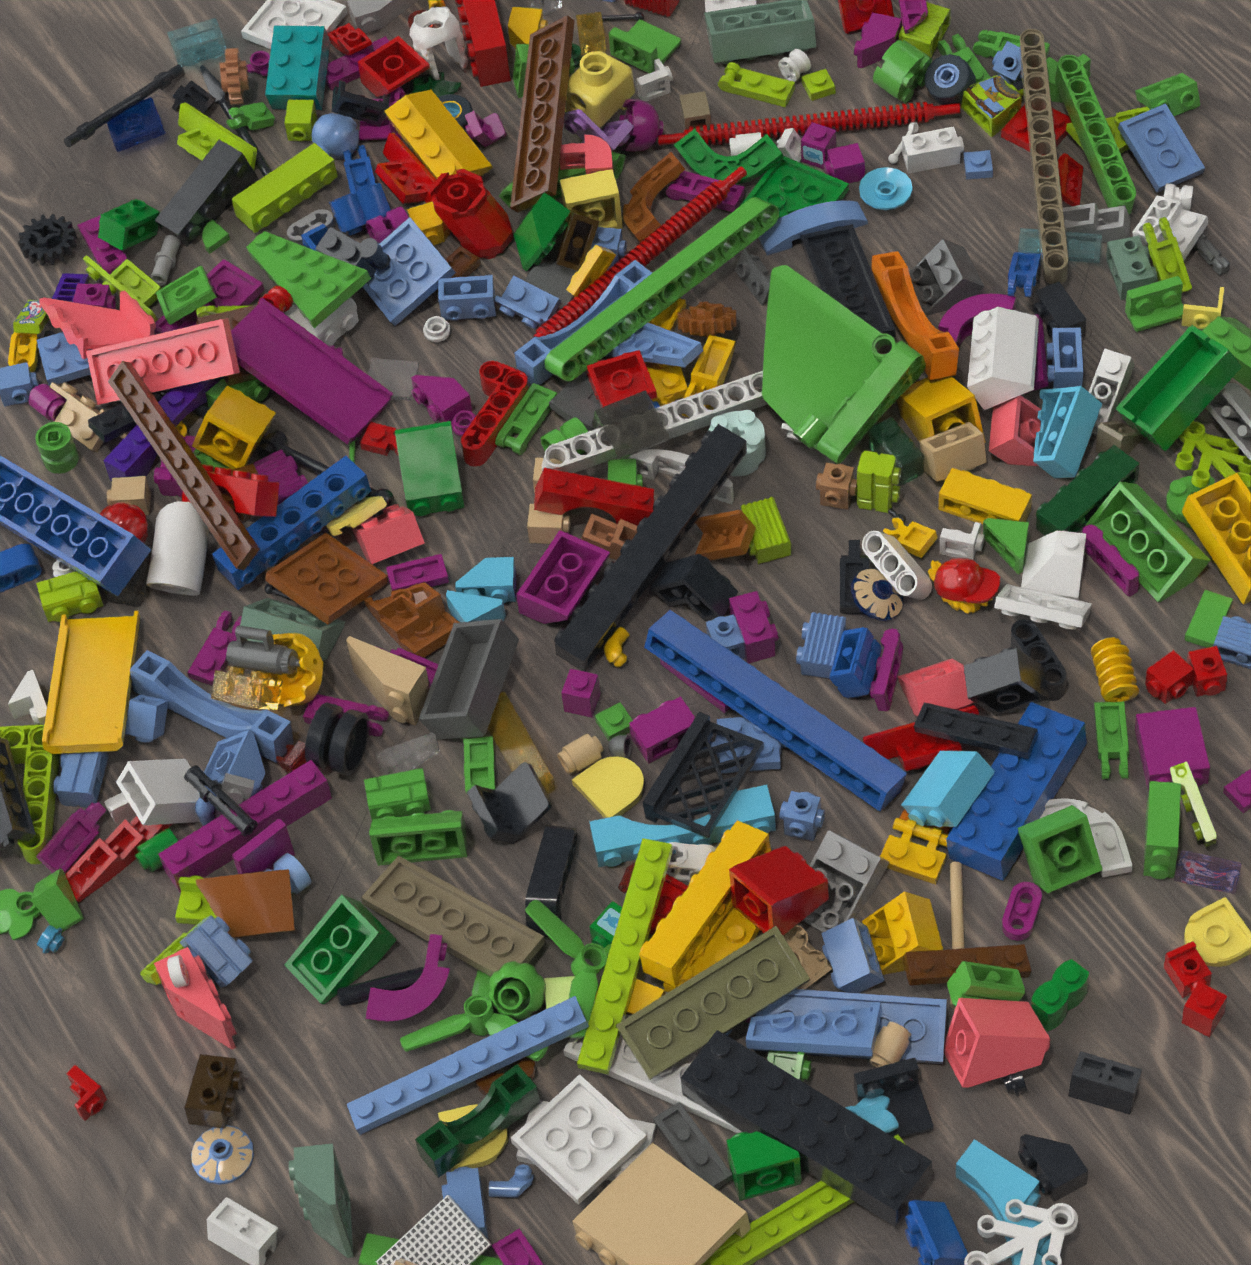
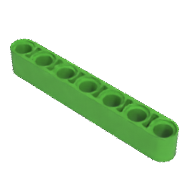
(1088, 122)

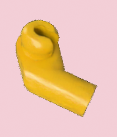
(613, 647)

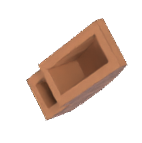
(608, 534)

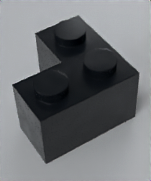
(695, 583)

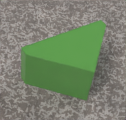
(1008, 540)
(56, 901)

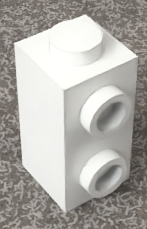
(931, 149)

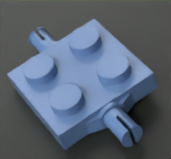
(768, 758)

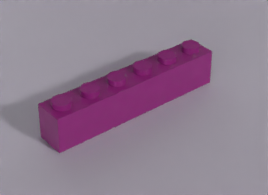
(218, 840)

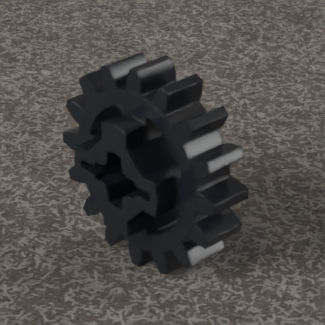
(50, 239)

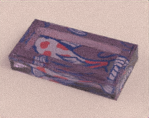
(1208, 871)

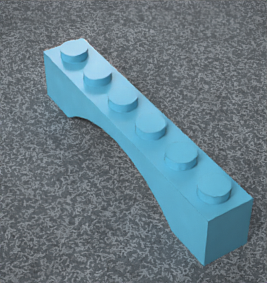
(620, 839)

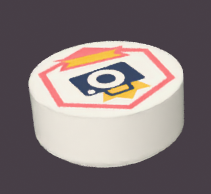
(178, 971)

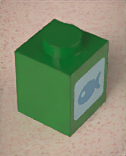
(604, 927)

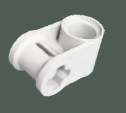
(688, 859)

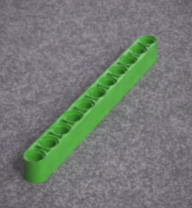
(661, 289)

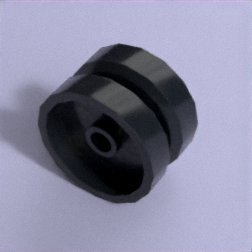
(337, 738)

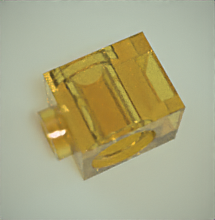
(591, 32)

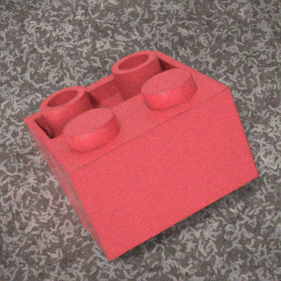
(388, 533)

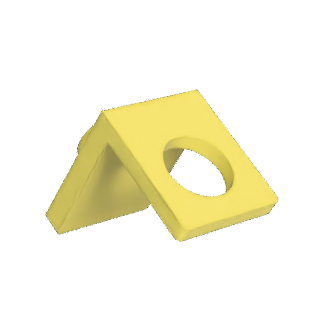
(1201, 315)

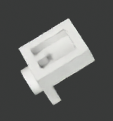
(655, 83)
(961, 544)

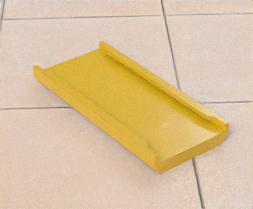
(90, 684)

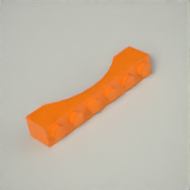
(902, 304)

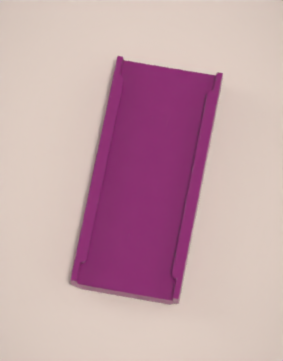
(308, 372)

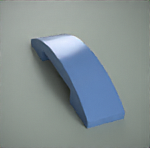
(810, 220)

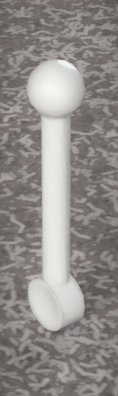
(893, 158)

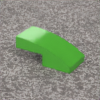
(479, 762)

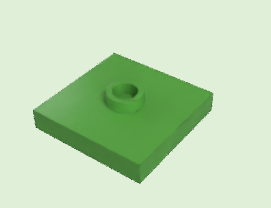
(185, 294)

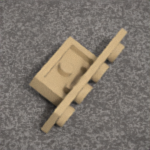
(76, 415)

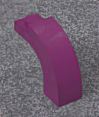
(960, 317)
(405, 1003)

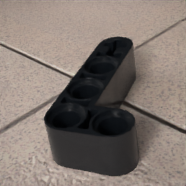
(551, 871)

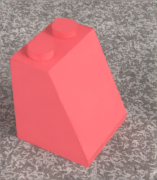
(993, 1040)

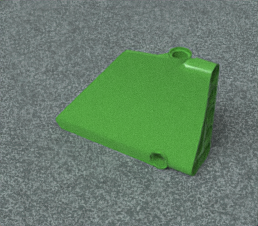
(827, 368)

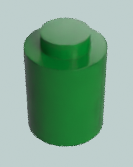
(149, 850)

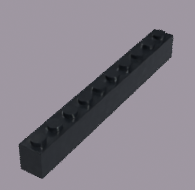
(650, 547)

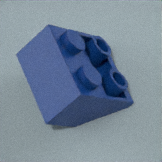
(934, 1234)

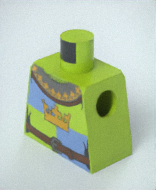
(993, 103)

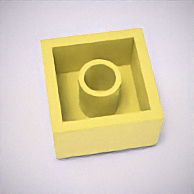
(594, 194)

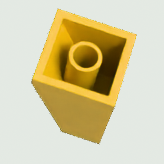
(938, 406)
(233, 428)

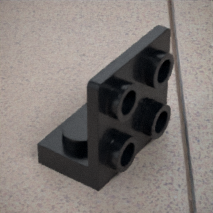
(901, 1085)

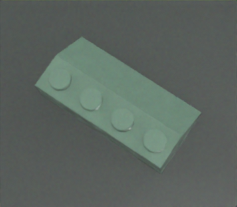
(760, 30)
(323, 1194)

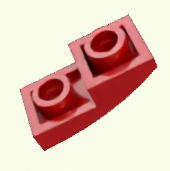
(348, 39)

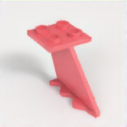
(99, 326)

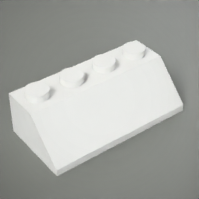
(1002, 355)

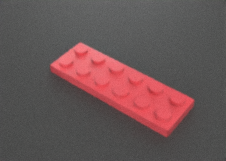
(167, 358)

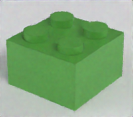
(1060, 849)

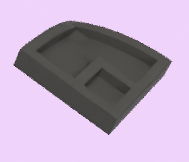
(577, 401)

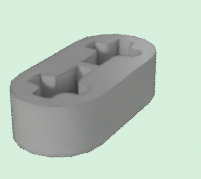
(308, 223)

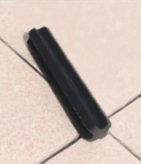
(393, 982)

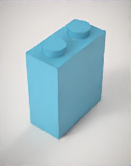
(948, 788)

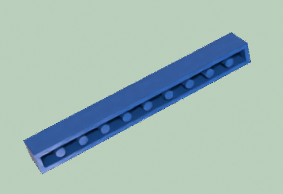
(775, 710)

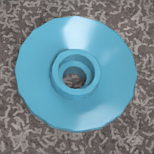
(885, 188)

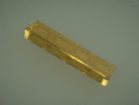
(516, 742)

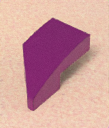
(912, 13)

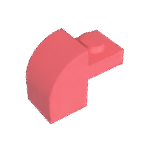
(592, 155)

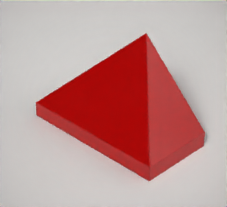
(1070, 179)

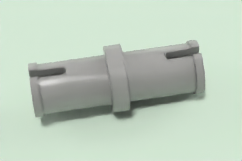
(165, 259)

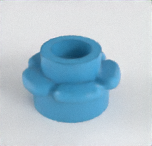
(50, 939)

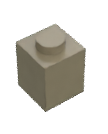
(695, 110)

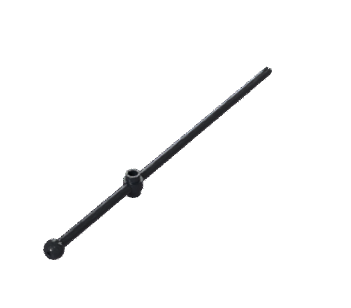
(277, 441)

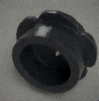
(1015, 1083)

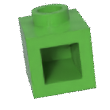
(624, 471)

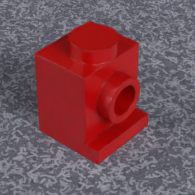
(1178, 964)

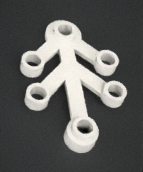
(1025, 1237)

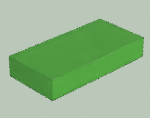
(1208, 618)

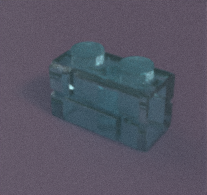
(197, 42)

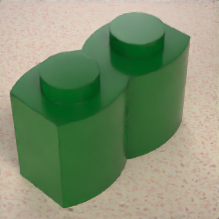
(1060, 994)

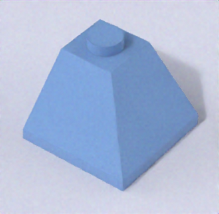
(238, 757)

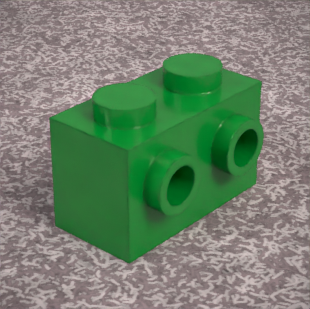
(128, 224)

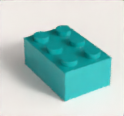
(297, 65)

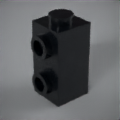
(1058, 309)

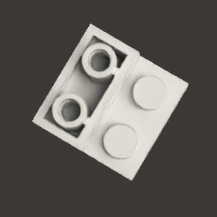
(1184, 224)

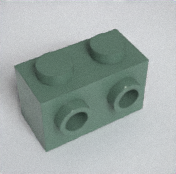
(1129, 264)

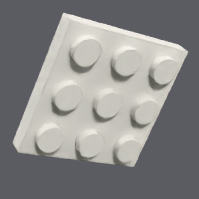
(292, 13)
(579, 1139)

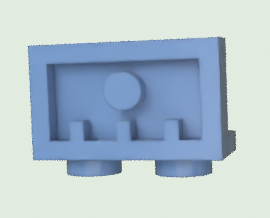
(527, 302)

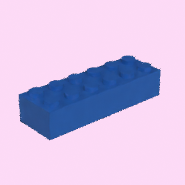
(1017, 793)

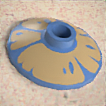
(224, 1166)

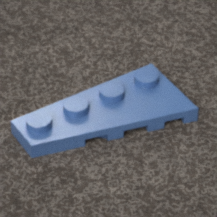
(660, 346)
(835, 1032)

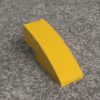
(711, 366)

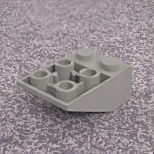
(851, 877)

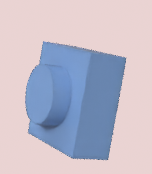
(978, 164)

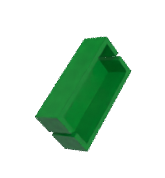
(1178, 387)

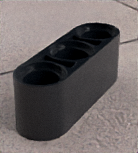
(1038, 648)

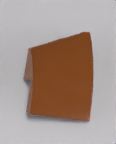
(414, 618)
(251, 902)

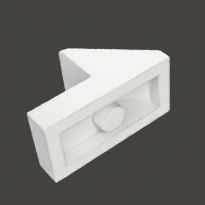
(28, 700)

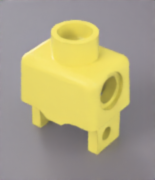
(602, 86)

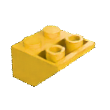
(902, 927)

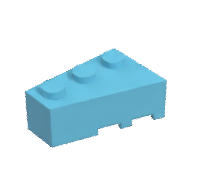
(1065, 429)

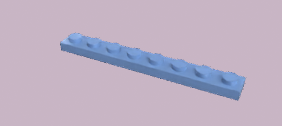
(467, 1065)

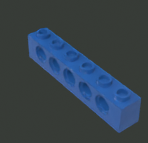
(298, 519)

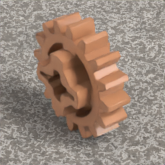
(234, 76)

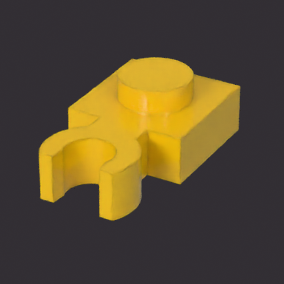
(914, 538)

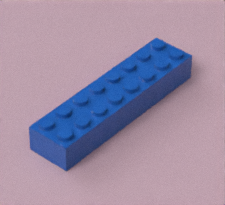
(68, 529)

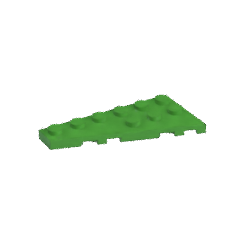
(312, 278)

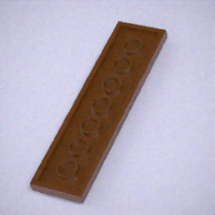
(542, 113)

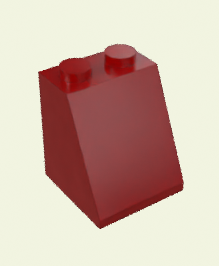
(777, 889)

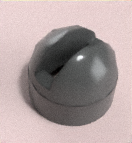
(620, 746)

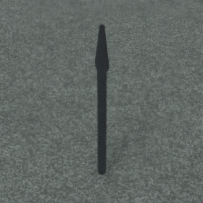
(215, 89)

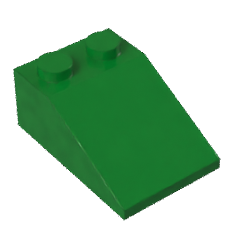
(339, 949)

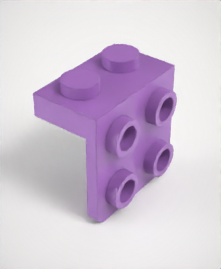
(613, 133)

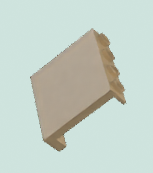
(658, 1215)

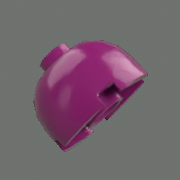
(645, 122)

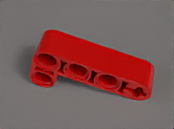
(505, 390)

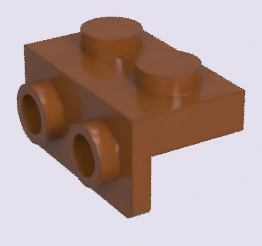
(724, 535)

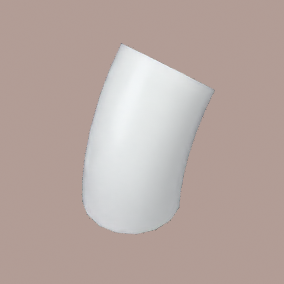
(178, 550)

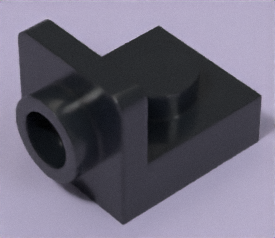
(194, 96)

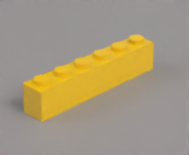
(701, 906)

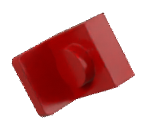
(88, 1091)

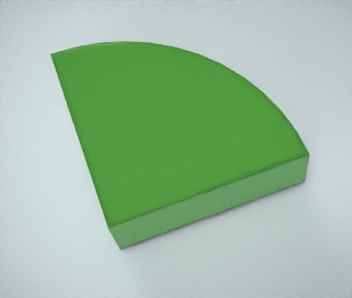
(214, 236)

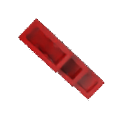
(109, 857)

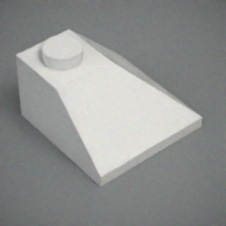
(1055, 564)

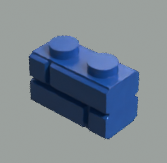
(855, 662)

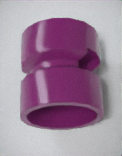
(382, 227)

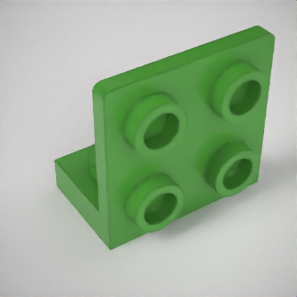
(642, 45)

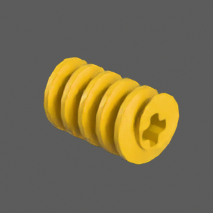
(1114, 670)

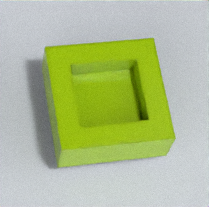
(818, 84)

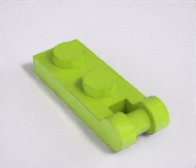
(756, 85)

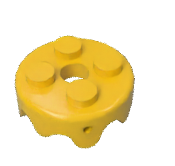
(304, 685)

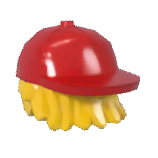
(964, 583)

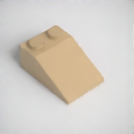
(393, 680)

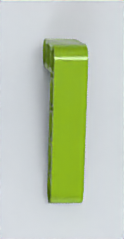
(35, 781)

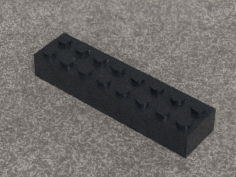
(829, 1138)

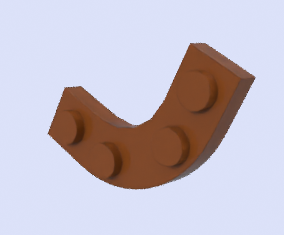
(638, 212)

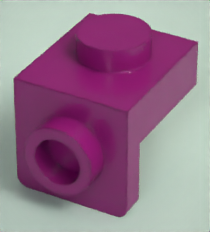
(485, 130)

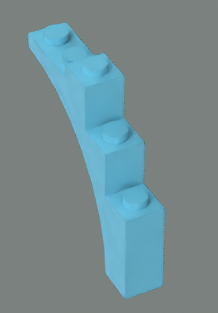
(997, 1183)

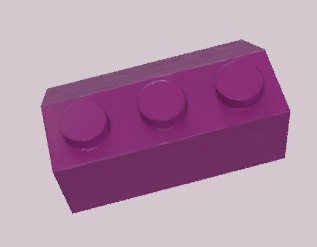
(560, 578)

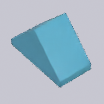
(472, 607)

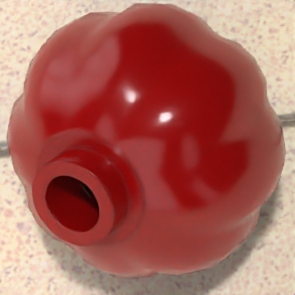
(129, 518)

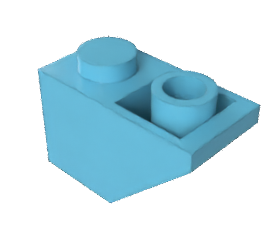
(491, 579)

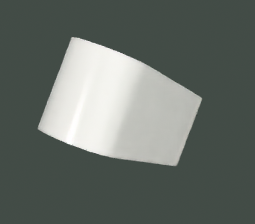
(907, 569)

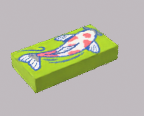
(31, 318)

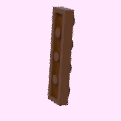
(939, 965)

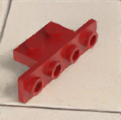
(404, 172)
(910, 747)

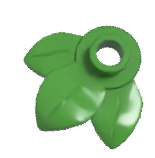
(12, 913)

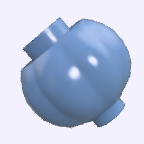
(336, 134)

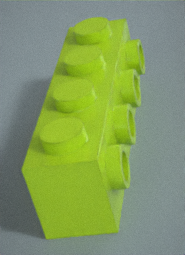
(284, 187)

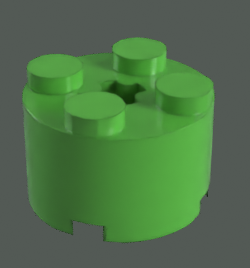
(902, 70)

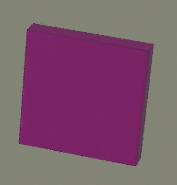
(264, 849)

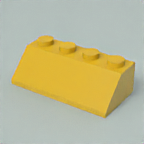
(435, 135)

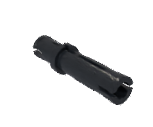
(198, 779)

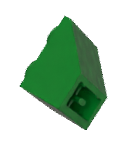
(540, 230)

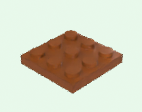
(326, 578)

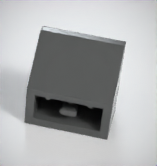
(945, 277)

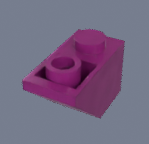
(876, 38)
(440, 396)

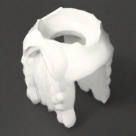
(426, 37)

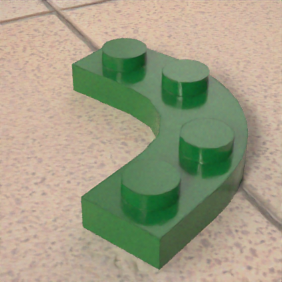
(710, 164)

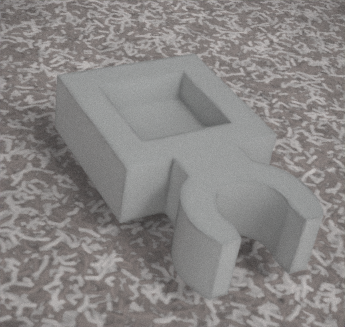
(237, 788)

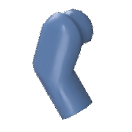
(204, 810)
(515, 1186)

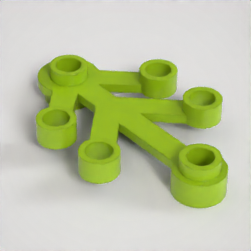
(1196, 437)

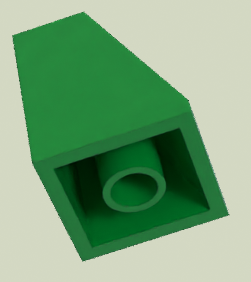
(429, 468)

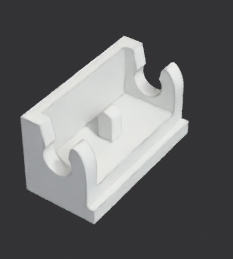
(241, 1232)

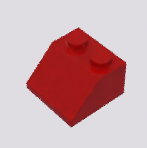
(390, 67)

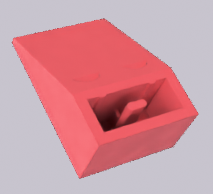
(199, 1000)

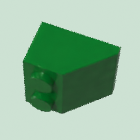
(761, 1165)

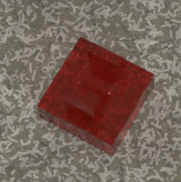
(294, 758)

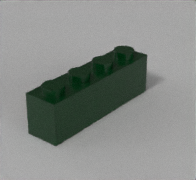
(1083, 496)

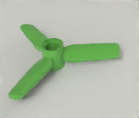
(585, 983)
(477, 1017)

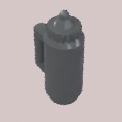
(260, 656)

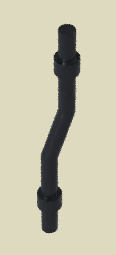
(88, 129)

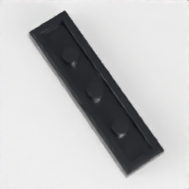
(976, 730)

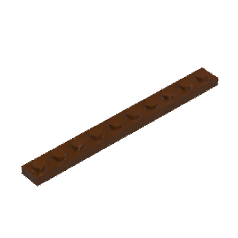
(184, 466)

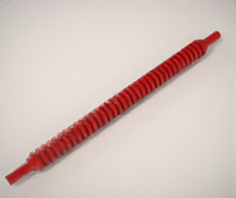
(926, 112)
(646, 250)

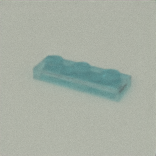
(1080, 246)

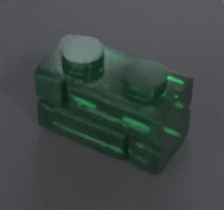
(891, 439)

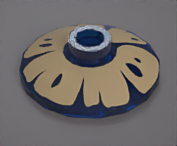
(876, 595)

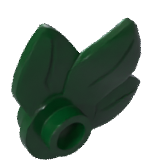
(439, 87)

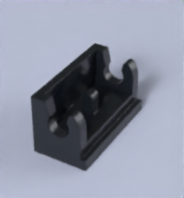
(359, 106)
(1104, 1082)

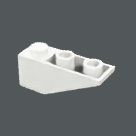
(1110, 383)

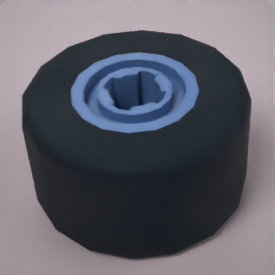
(959, 79)

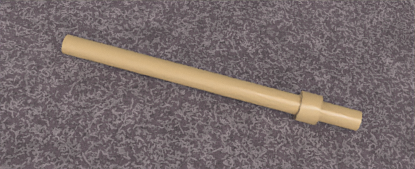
(957, 915)

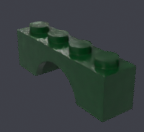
(453, 1141)

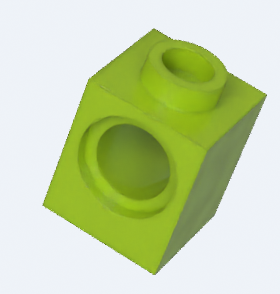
(300, 120)

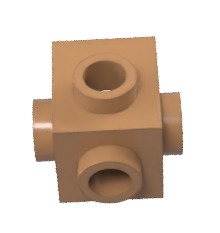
(836, 485)

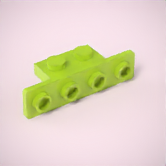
(204, 134)
(127, 278)

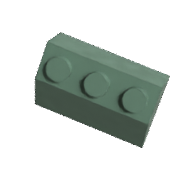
(287, 618)

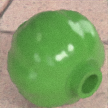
(520, 994)

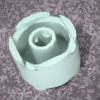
(751, 429)

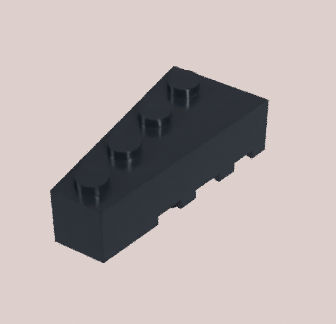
(206, 193)

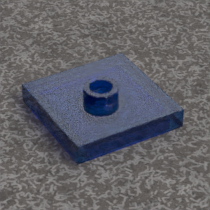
(136, 125)

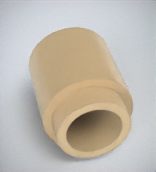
(580, 753)
(890, 1044)

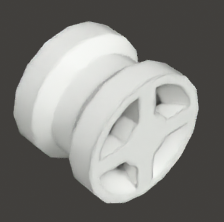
(794, 65)

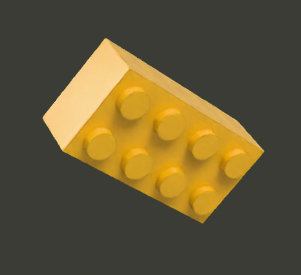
(1223, 525)

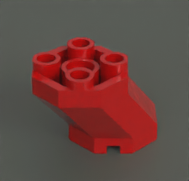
(471, 213)

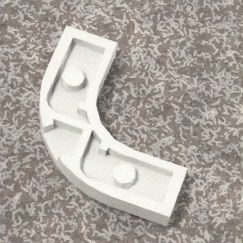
(1106, 835)

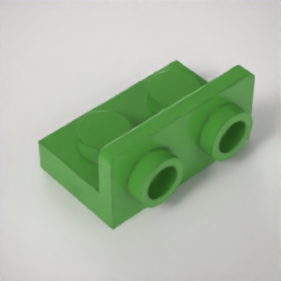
(1177, 92)
(1155, 303)

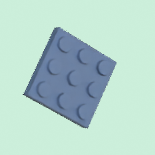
(410, 274)

